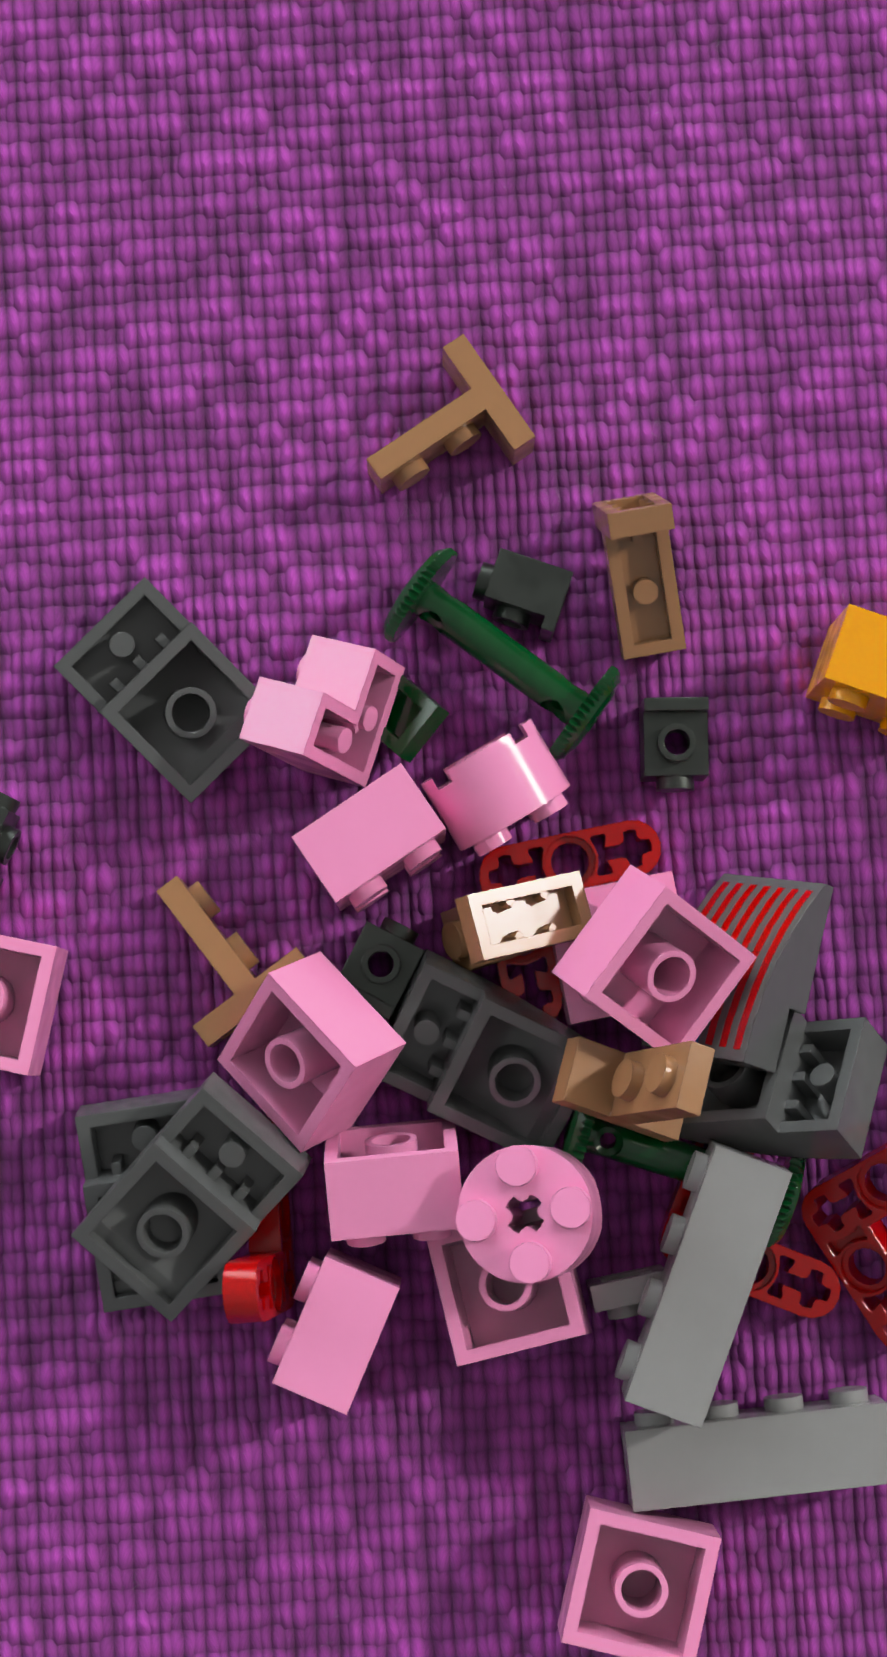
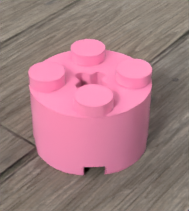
(497, 789)
(491, 1215)

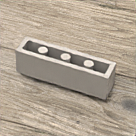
(703, 1283)
(757, 1450)

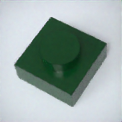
(411, 720)

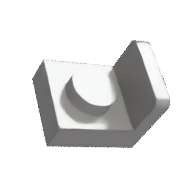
(620, 1291)

